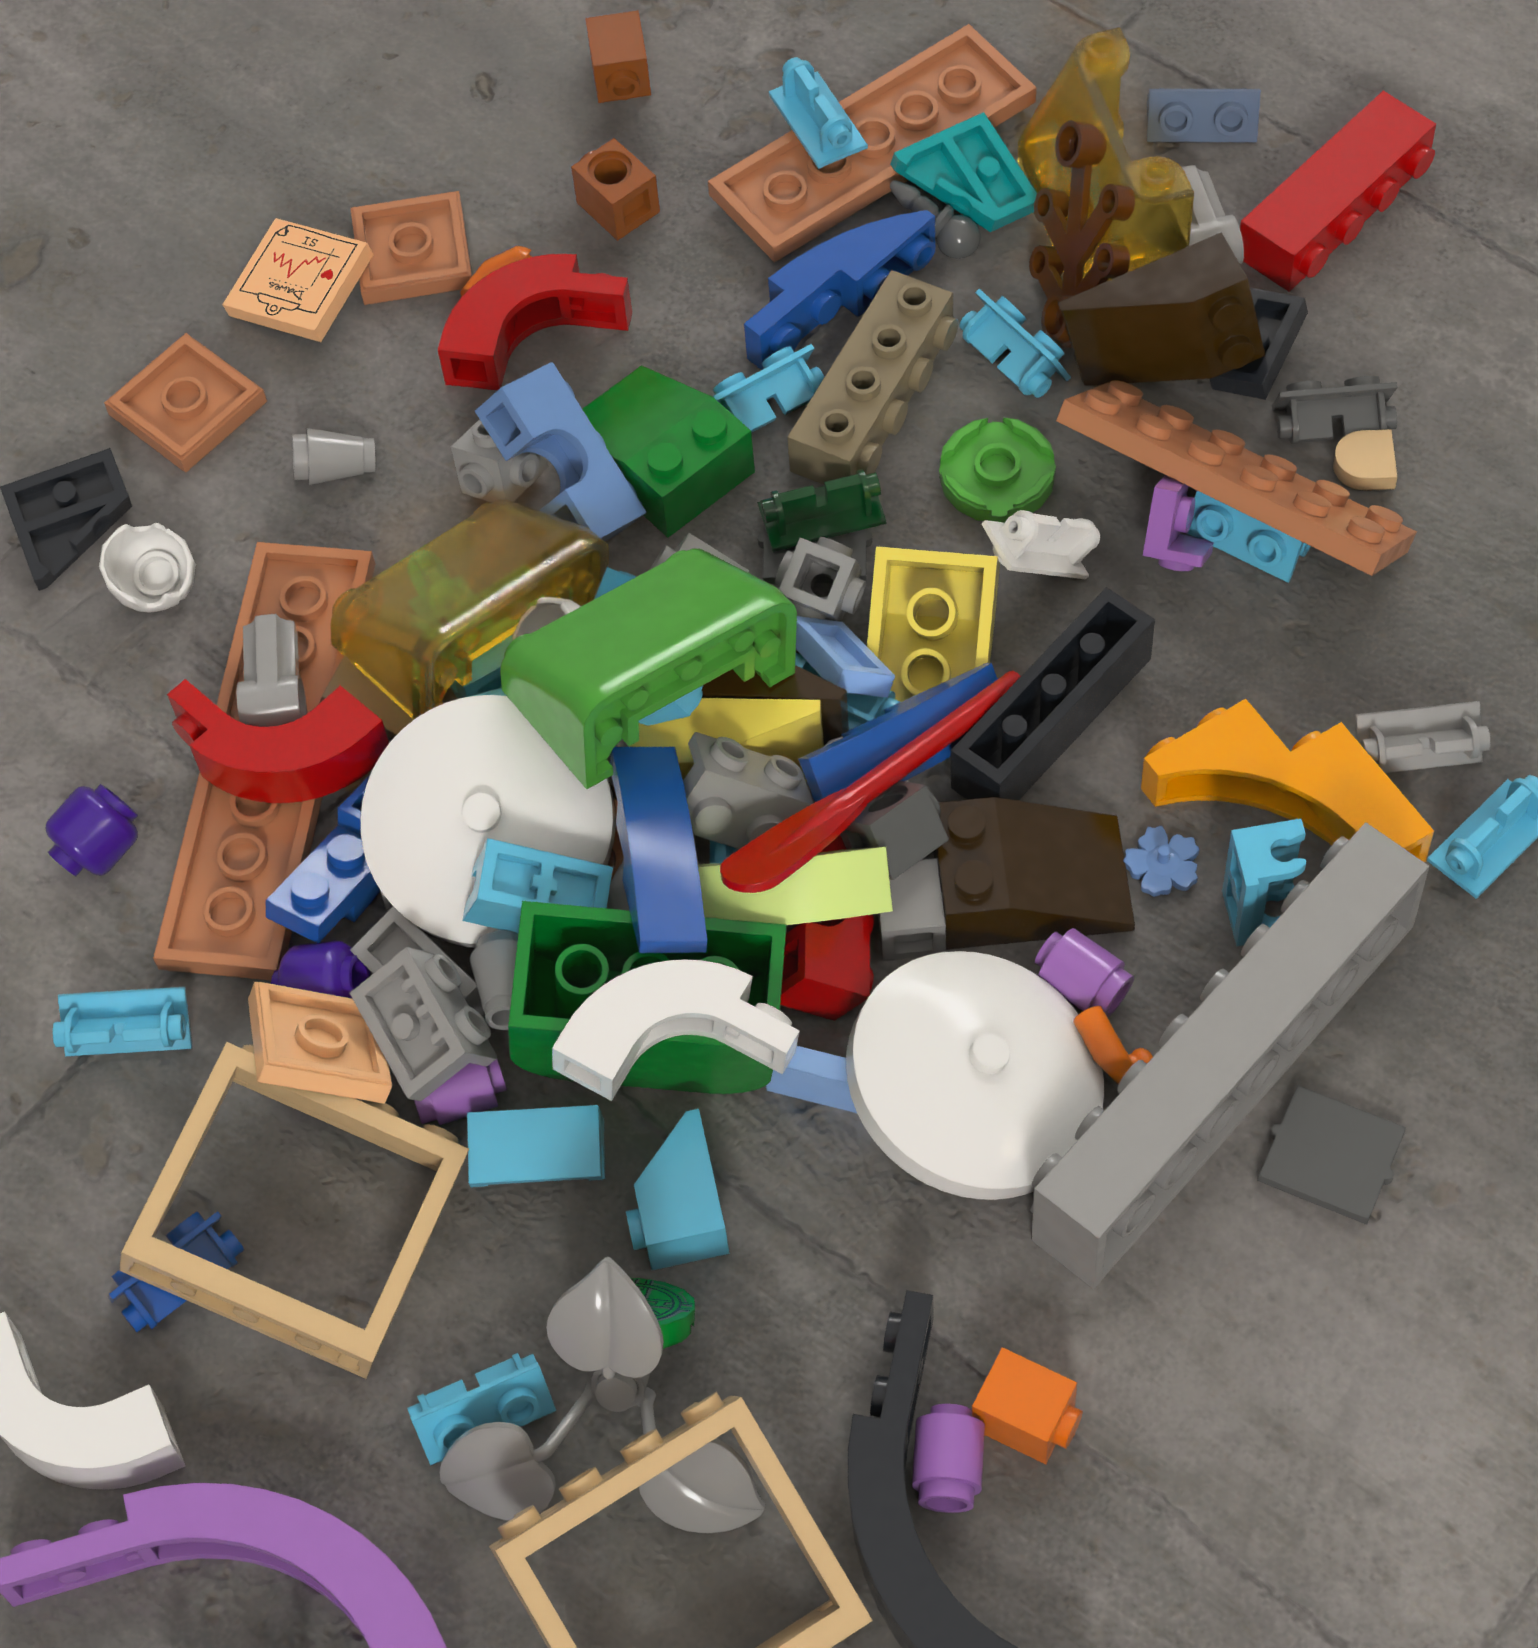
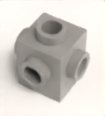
(486, 473)
(812, 561)

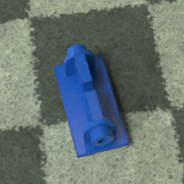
(193, 1235)

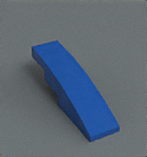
(876, 740)
(658, 851)

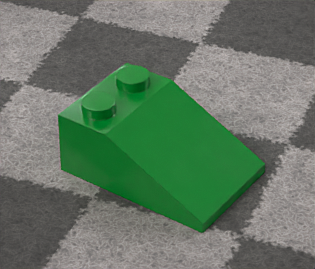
(672, 445)

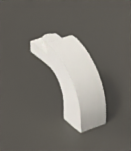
(663, 1003)
(81, 1446)

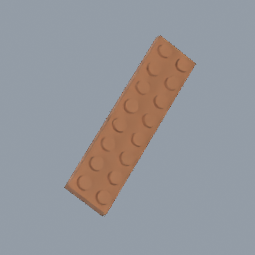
(241, 847)

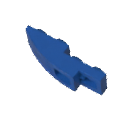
(834, 275)
(330, 881)

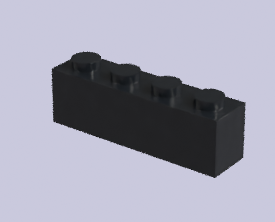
(1053, 700)

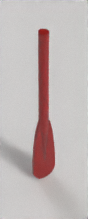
(803, 835)

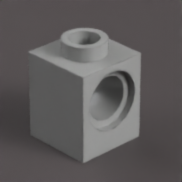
(917, 918)

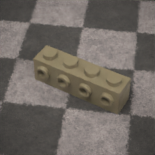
(873, 380)

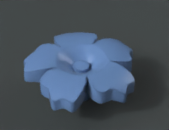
(1161, 863)

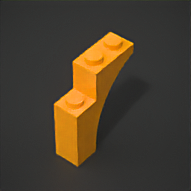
(1322, 780)

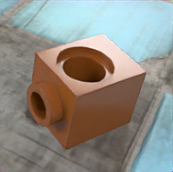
(618, 56)
(615, 189)

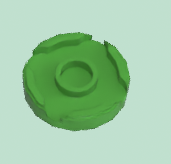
(997, 469)

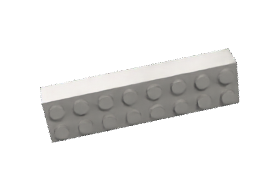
(1225, 1054)

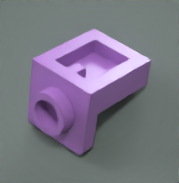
(1169, 516)

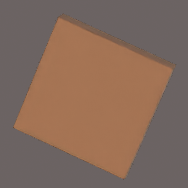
(415, 247)
(185, 402)

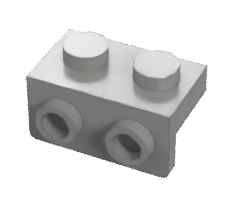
(740, 792)

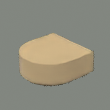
(1366, 460)

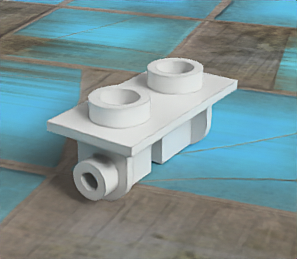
(1043, 543)

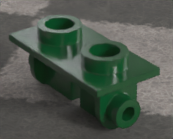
(823, 511)

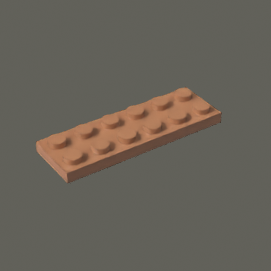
(789, 201)
(1226, 471)

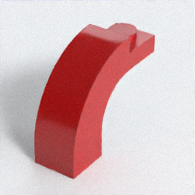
(519, 302)
(281, 762)

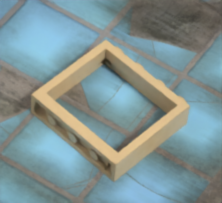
(253, 1302)
(646, 1459)

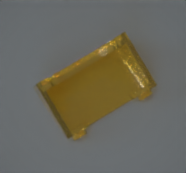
(1090, 92)
(460, 597)

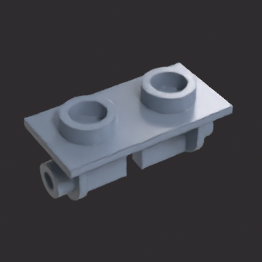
(1203, 115)

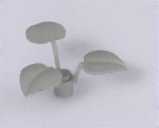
(609, 1330)

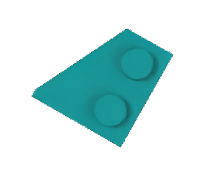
(970, 172)

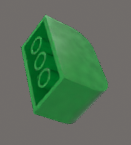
(577, 949)

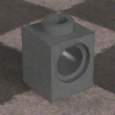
(902, 821)

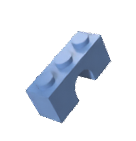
(545, 419)

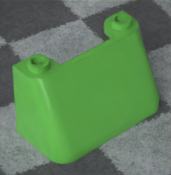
(643, 648)

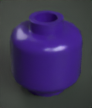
(91, 830)
(321, 969)

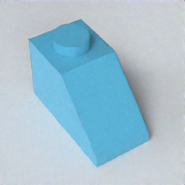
(679, 1201)

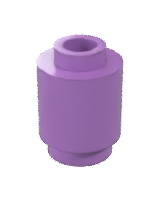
(1083, 971)
(465, 1092)
(948, 1458)

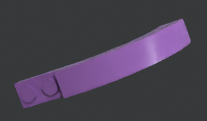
(239, 1526)

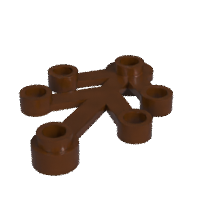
(1077, 147)

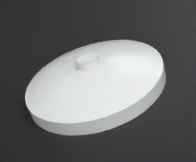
(464, 778)
(970, 1073)

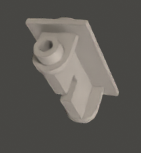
(1424, 736)

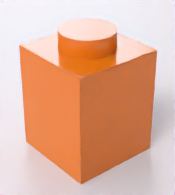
(1027, 1406)

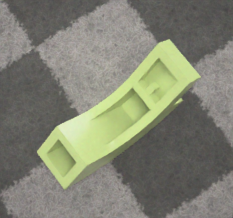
(824, 889)

